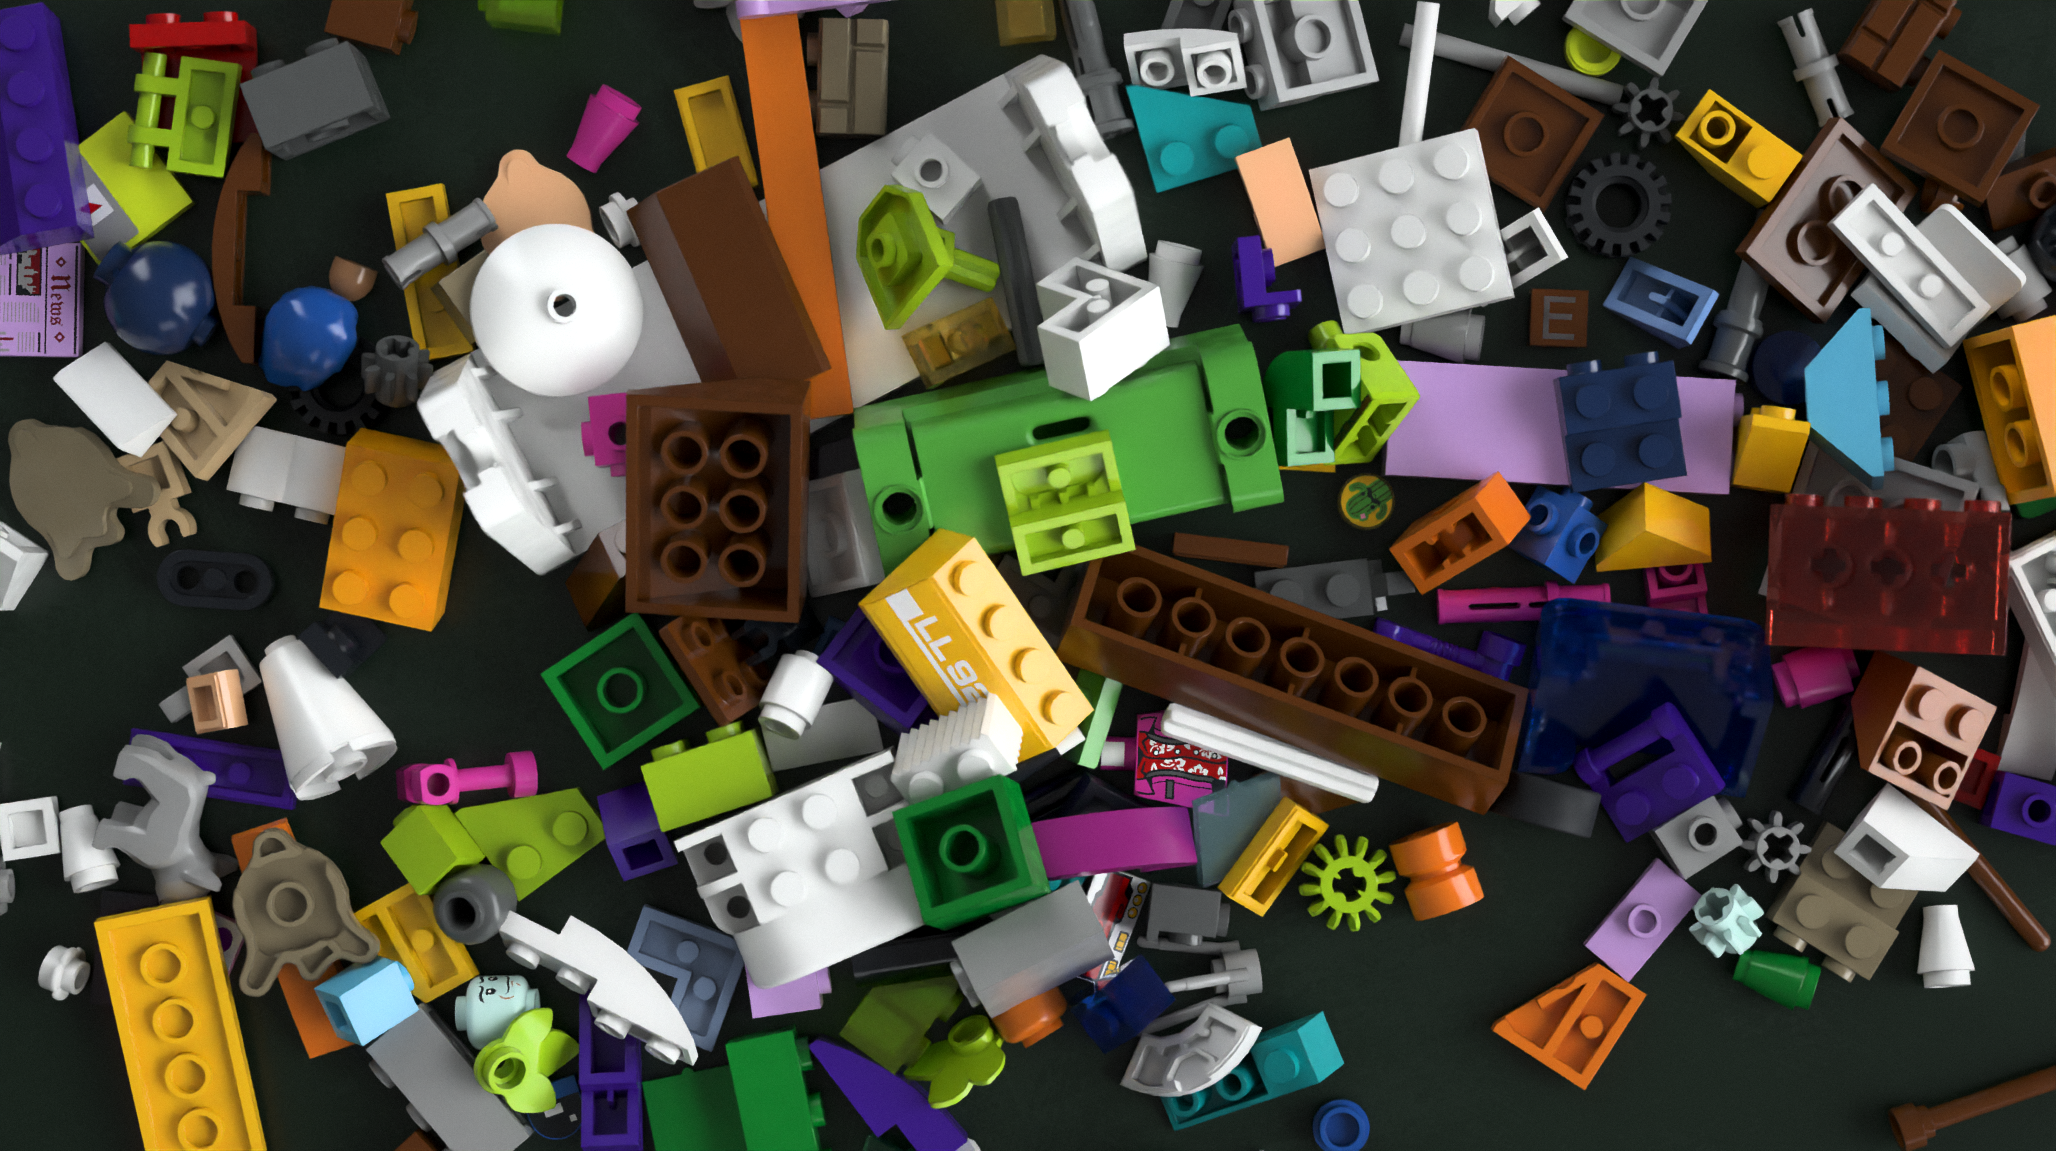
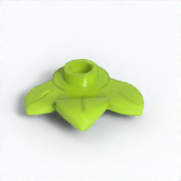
(530, 1055)
(964, 1060)

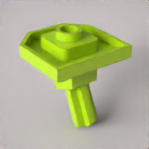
(909, 255)

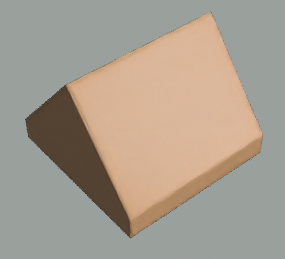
(217, 701)

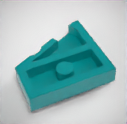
(1190, 135)

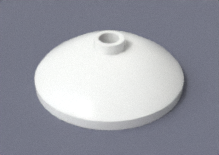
(524, 334)

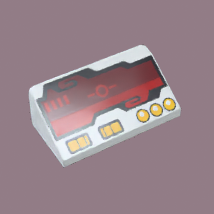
(1116, 903)

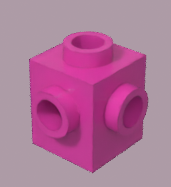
(599, 433)

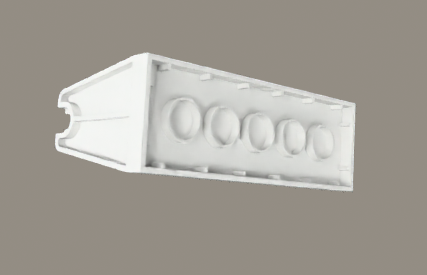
(1017, 131)

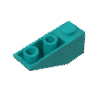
(1276, 1065)

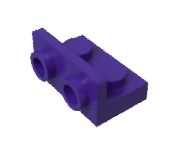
(1252, 274)

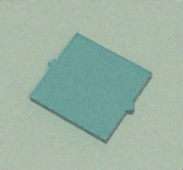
(1229, 821)

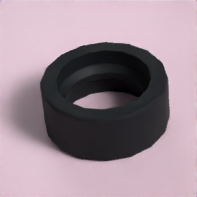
(1548, 804)

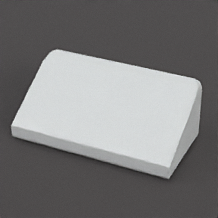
(116, 399)
(837, 733)

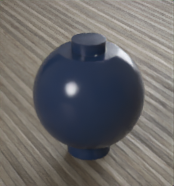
(158, 296)

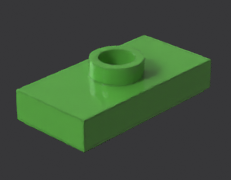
(1103, 697)

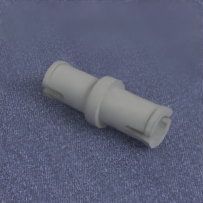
(1815, 66)
(440, 243)

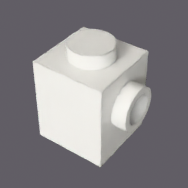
(937, 172)

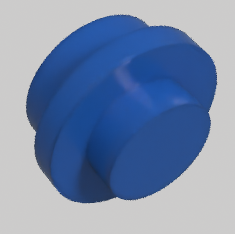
(1340, 1126)

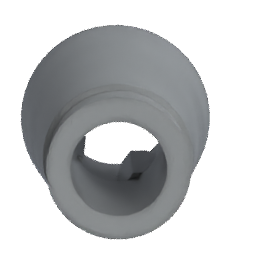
(1449, 336)

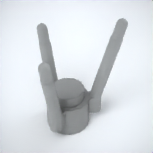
(1233, 974)

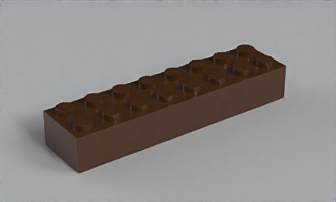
(1295, 675)

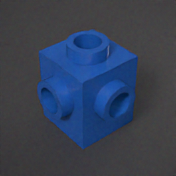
(1559, 532)

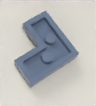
(700, 959)

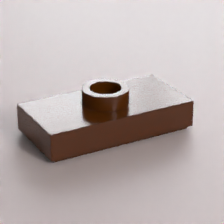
(2022, 191)

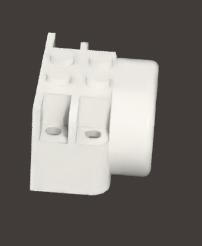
(808, 872)

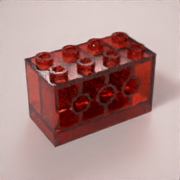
(1859, 606)

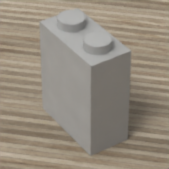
(1030, 950)

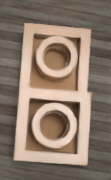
(1280, 201)

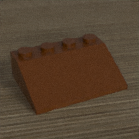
(718, 499)

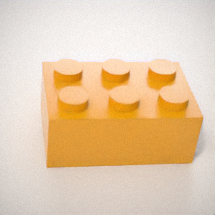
(2017, 402)
(394, 530)

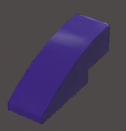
(609, 1087)
(887, 1098)

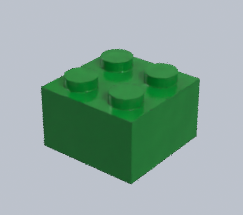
(622, 689)
(971, 852)

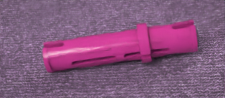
(1454, 604)

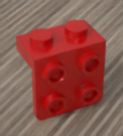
(216, 38)

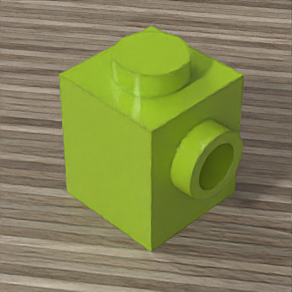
(430, 846)

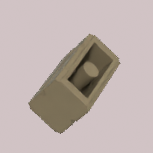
(850, 78)

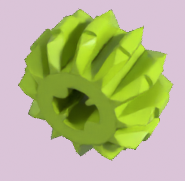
(1335, 897)

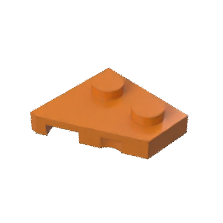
(1573, 1022)

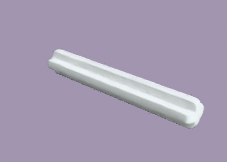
(1266, 753)

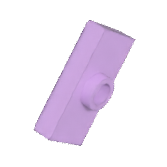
(1642, 919)

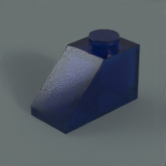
(1121, 1003)

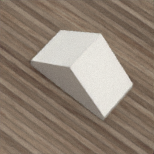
(1530, 247)

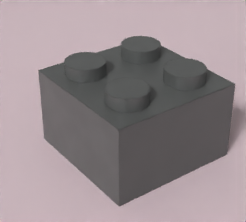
(313, 99)

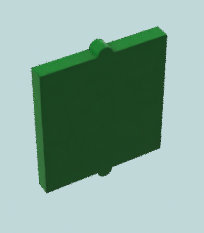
(694, 1111)

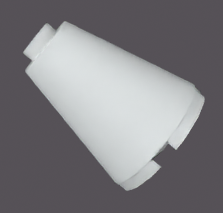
(320, 722)

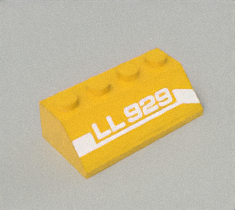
(969, 636)

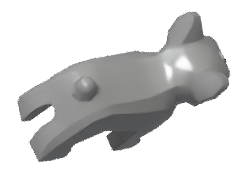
(168, 827)

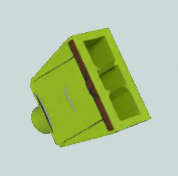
(1385, 394)

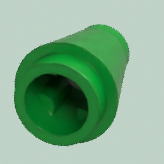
(1779, 977)

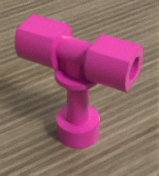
(442, 782)

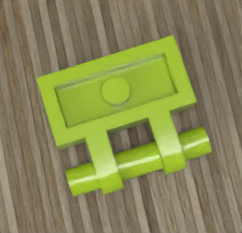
(201, 118)

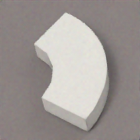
(1193, 1057)

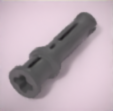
(1093, 68)
(1737, 326)

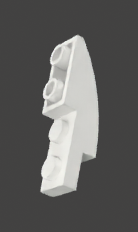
(622, 991)

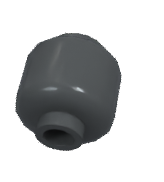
(474, 903)

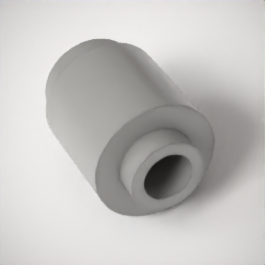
(2030, 298)

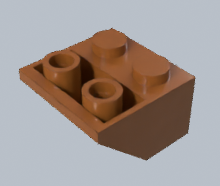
(1917, 728)

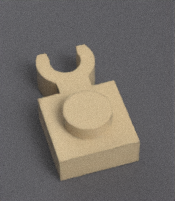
(166, 468)

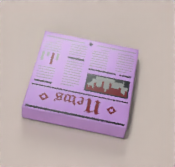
(42, 302)

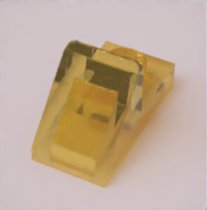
(958, 343)

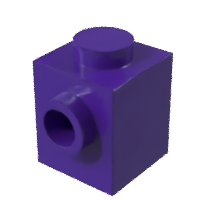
(2021, 807)
(630, 823)

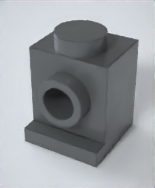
(1185, 913)

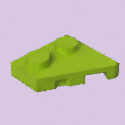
(534, 834)

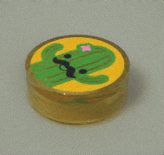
(1365, 501)

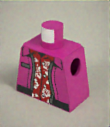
(1164, 766)

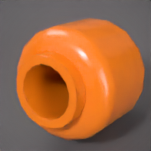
(1032, 1018)

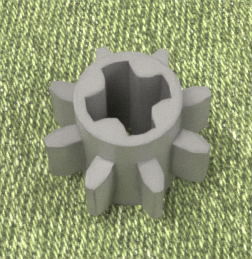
(1789, 846)

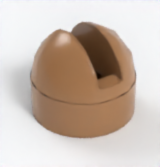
(351, 278)

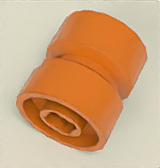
(1435, 870)

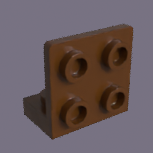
(716, 665)

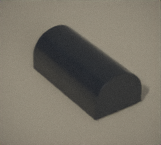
(907, 957)

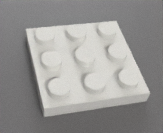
(1411, 233)

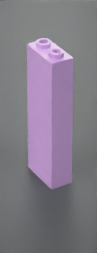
(1508, 422)

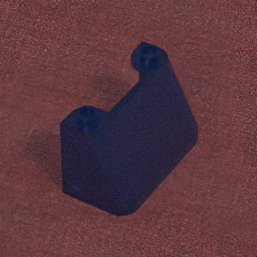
(1613, 663)

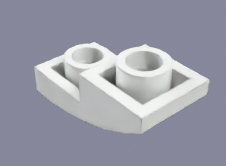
(1192, 57)

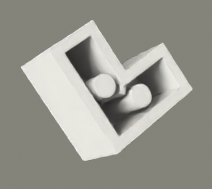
(1097, 326)

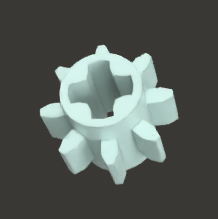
(1726, 920)

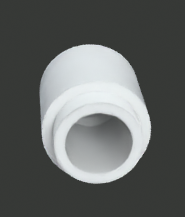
(794, 694)

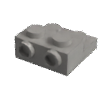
(1637, 29)
(1302, 49)

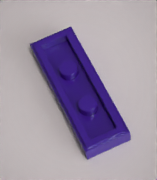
(241, 770)

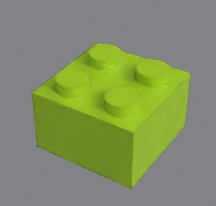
(708, 778)

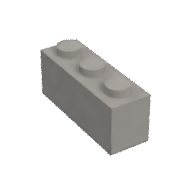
(440, 1083)

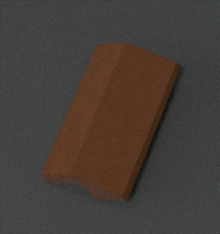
(727, 279)

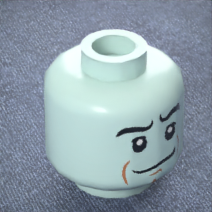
(492, 1005)

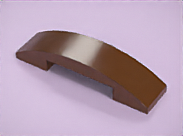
(247, 176)

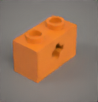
(1460, 533)

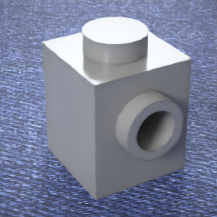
(1698, 836)

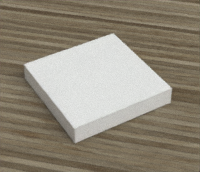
(841, 536)

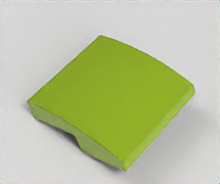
(1065, 502)

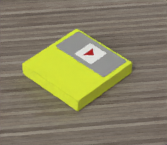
(123, 199)

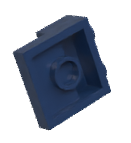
(1620, 422)

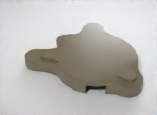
(71, 490)
(296, 912)

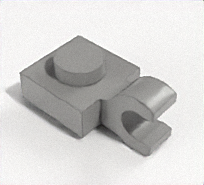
(220, 657)

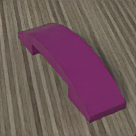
(1115, 842)

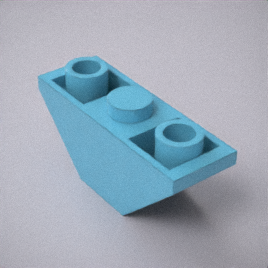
(1847, 400)

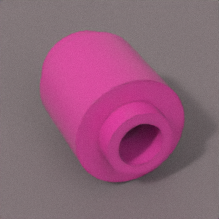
(1814, 675)

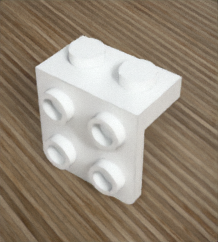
(1972, 256)

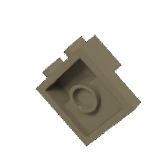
(1838, 910)

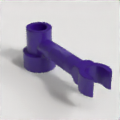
(1494, 654)

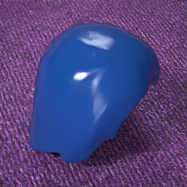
(307, 337)

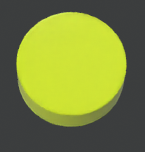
(1588, 55)

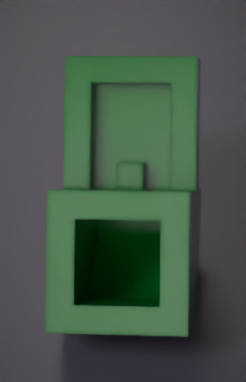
(1304, 393)

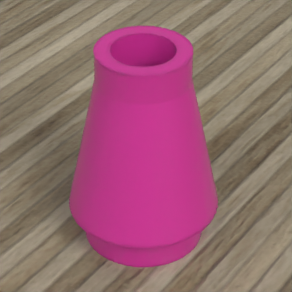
(603, 127)

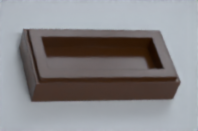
(1229, 550)

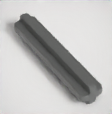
(1017, 278)

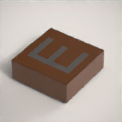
(1557, 318)

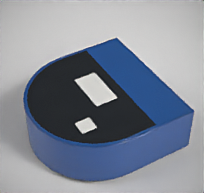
(566, 1116)

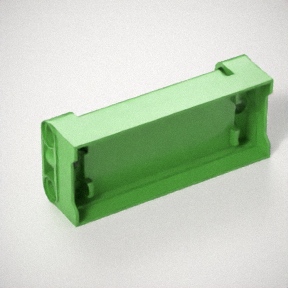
(1161, 422)

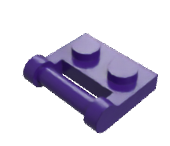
(1657, 788)

